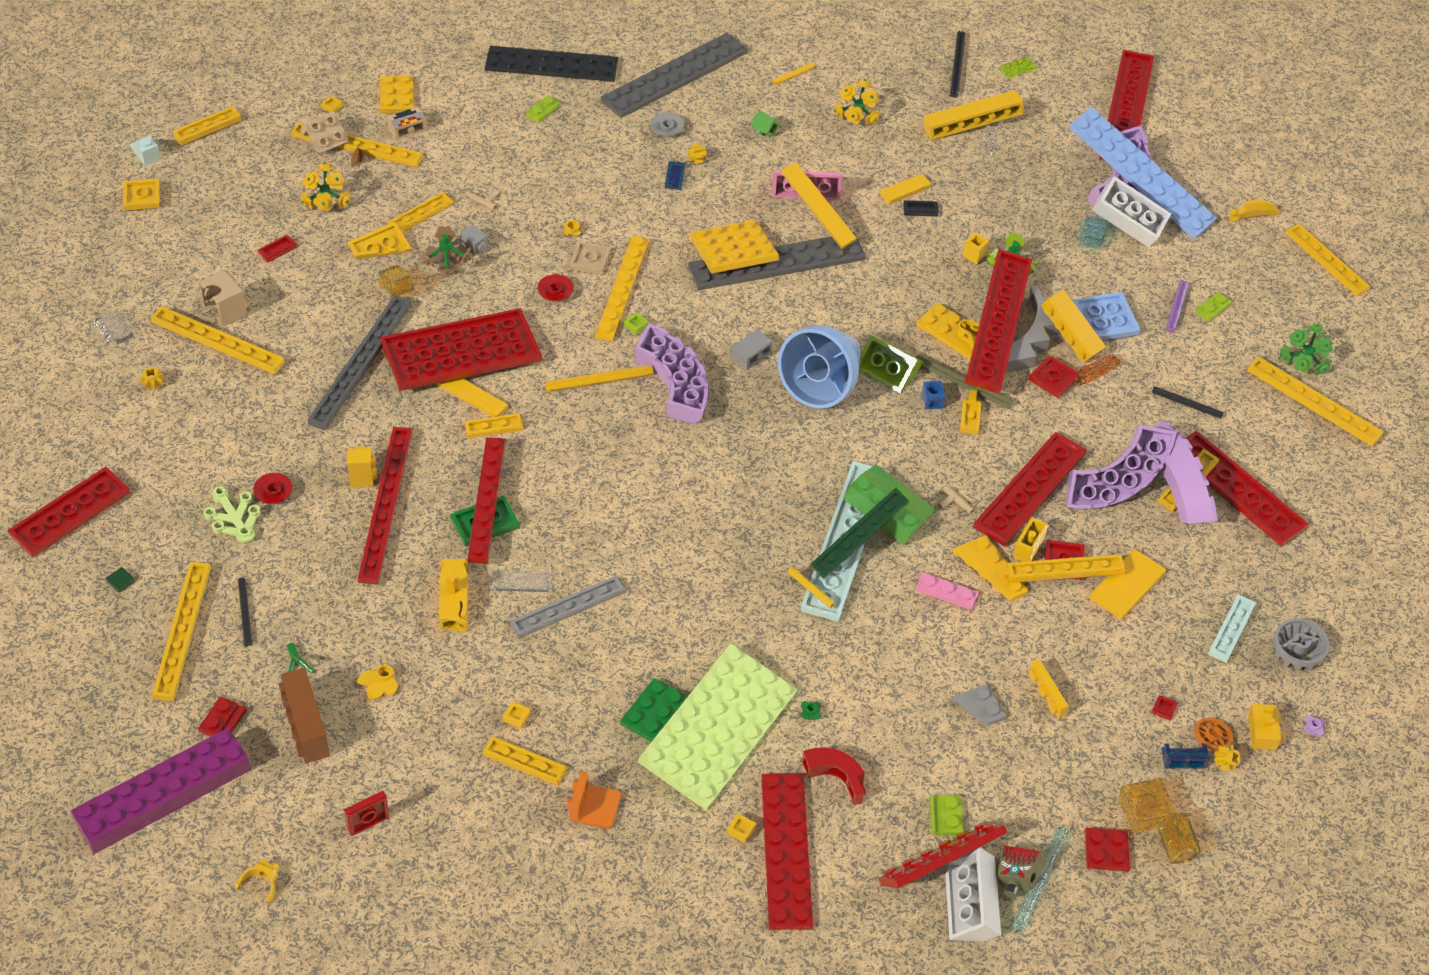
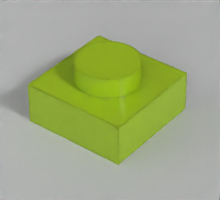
(636, 323)

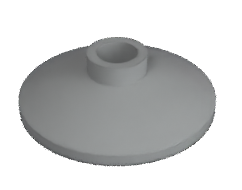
(667, 124)

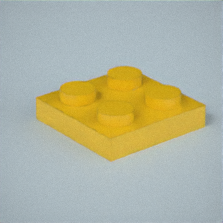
(141, 194)

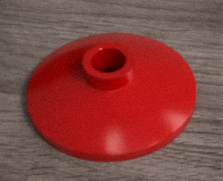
(555, 287)
(272, 482)

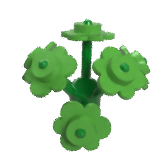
(1306, 355)

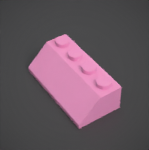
(827, 183)

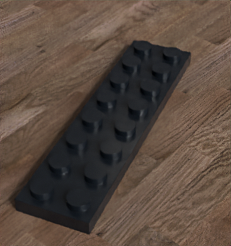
(551, 63)

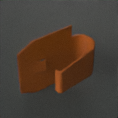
(357, 153)

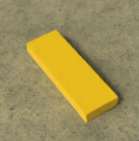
(905, 189)
(493, 425)

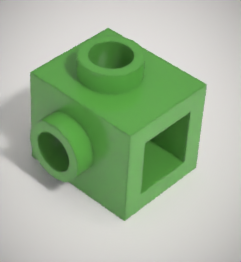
(765, 124)

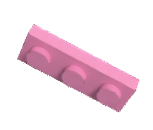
(947, 591)

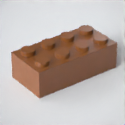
(303, 715)

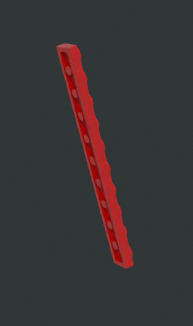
(385, 506)

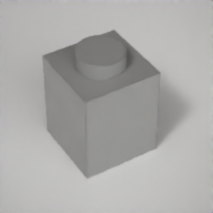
(475, 239)

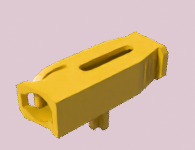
(453, 595)

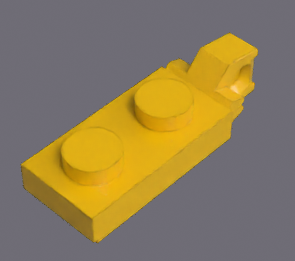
(970, 414)

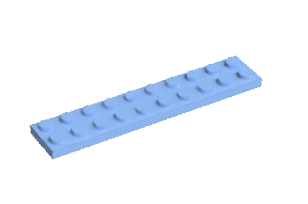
(1142, 172)

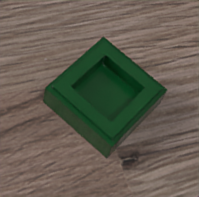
(120, 579)

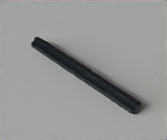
(957, 64)

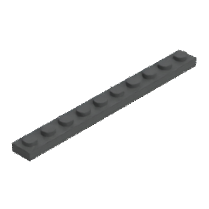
(358, 363)

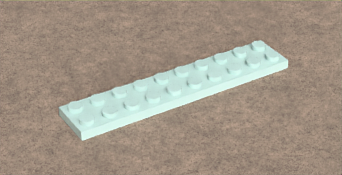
(837, 583)

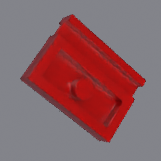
(221, 716)

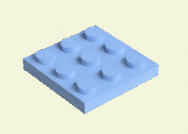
(1109, 315)

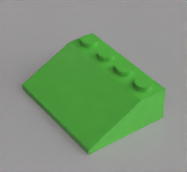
(877, 484)

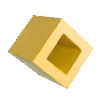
(976, 248)

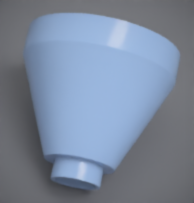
(819, 365)

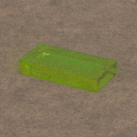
(1017, 67)

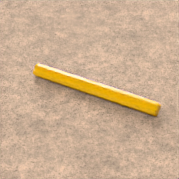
(599, 378)

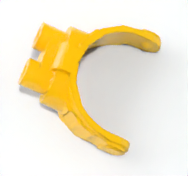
(262, 869)

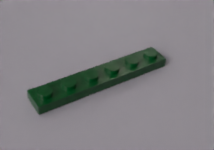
(859, 533)

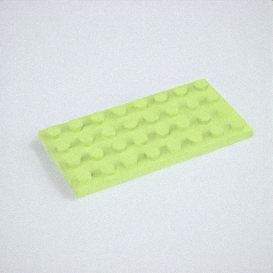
(717, 726)

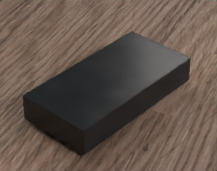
(920, 208)

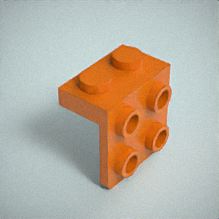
(592, 803)

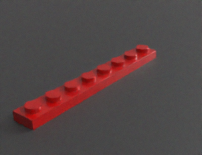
(486, 501)

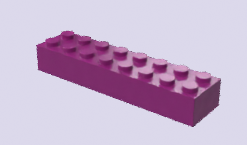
(160, 790)

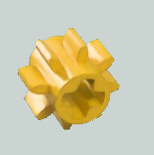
(697, 153)
(152, 378)
(1227, 757)

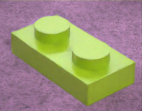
(542, 109)
(1213, 307)

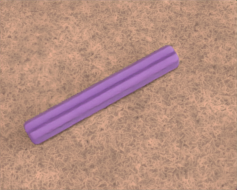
(1177, 306)

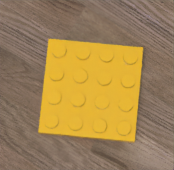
(733, 246)

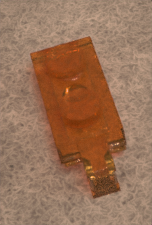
(1097, 369)

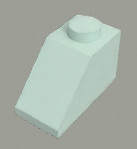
(146, 150)

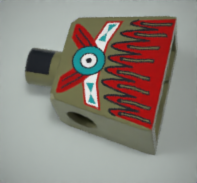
(1020, 869)

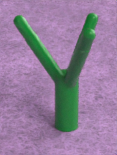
(295, 658)

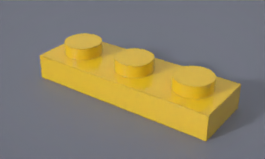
(1048, 689)

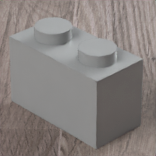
(751, 349)

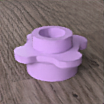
(1314, 730)

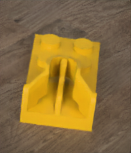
(950, 328)

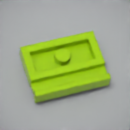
(946, 815)

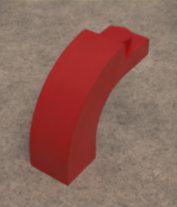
(838, 764)

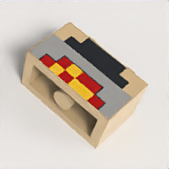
(406, 123)

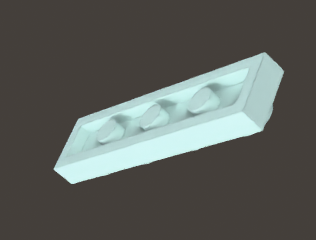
(1231, 628)

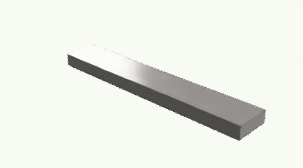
(567, 607)

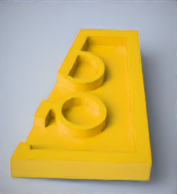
(380, 242)

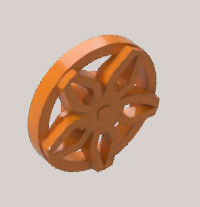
(1213, 733)

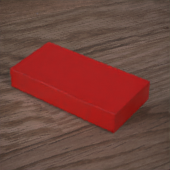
(277, 248)

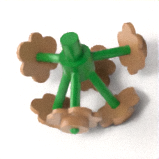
(458, 254)

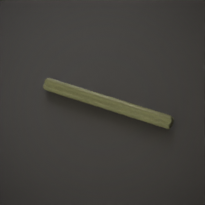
(959, 379)

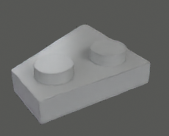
(981, 704)

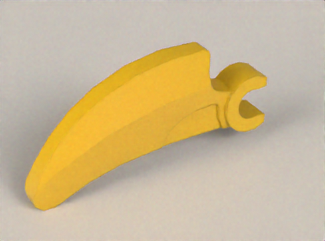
(1253, 208)

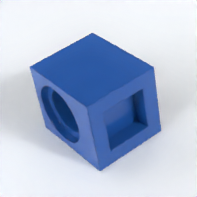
(933, 395)

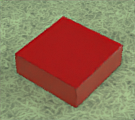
(1164, 707)

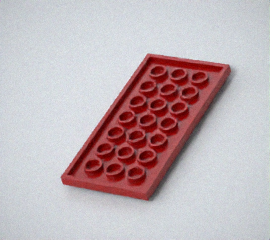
(460, 349)

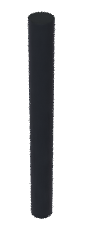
(1187, 402)
(245, 612)

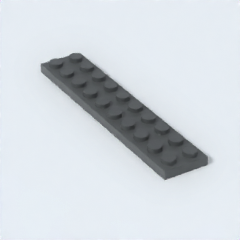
(673, 75)
(792, 259)

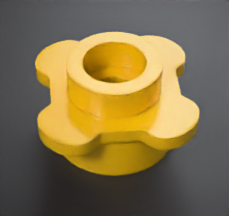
(572, 228)

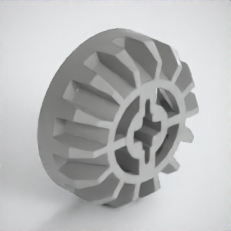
(1296, 639)

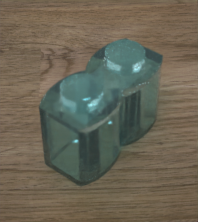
(1092, 232)

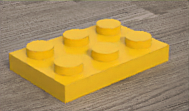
(396, 93)

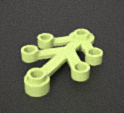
(232, 516)

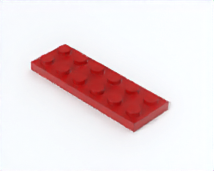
(68, 511)
(946, 853)

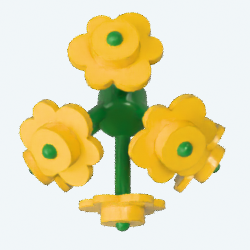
(853, 112)
(323, 198)

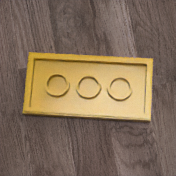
(1123, 591)

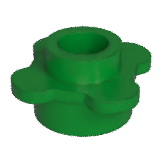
(810, 715)

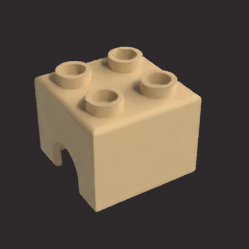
(225, 295)

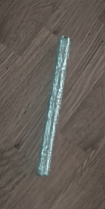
(1033, 895)

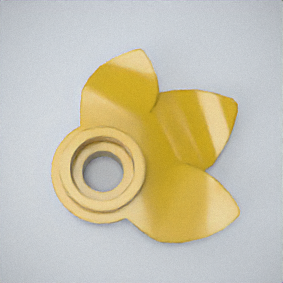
(379, 684)

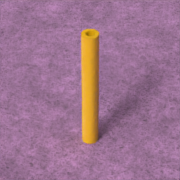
(794, 73)
(811, 587)

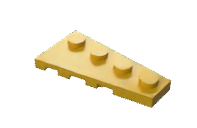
(991, 566)

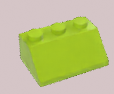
(888, 363)

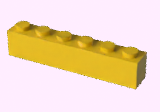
(973, 115)

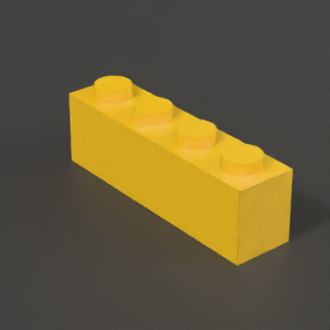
(1073, 326)

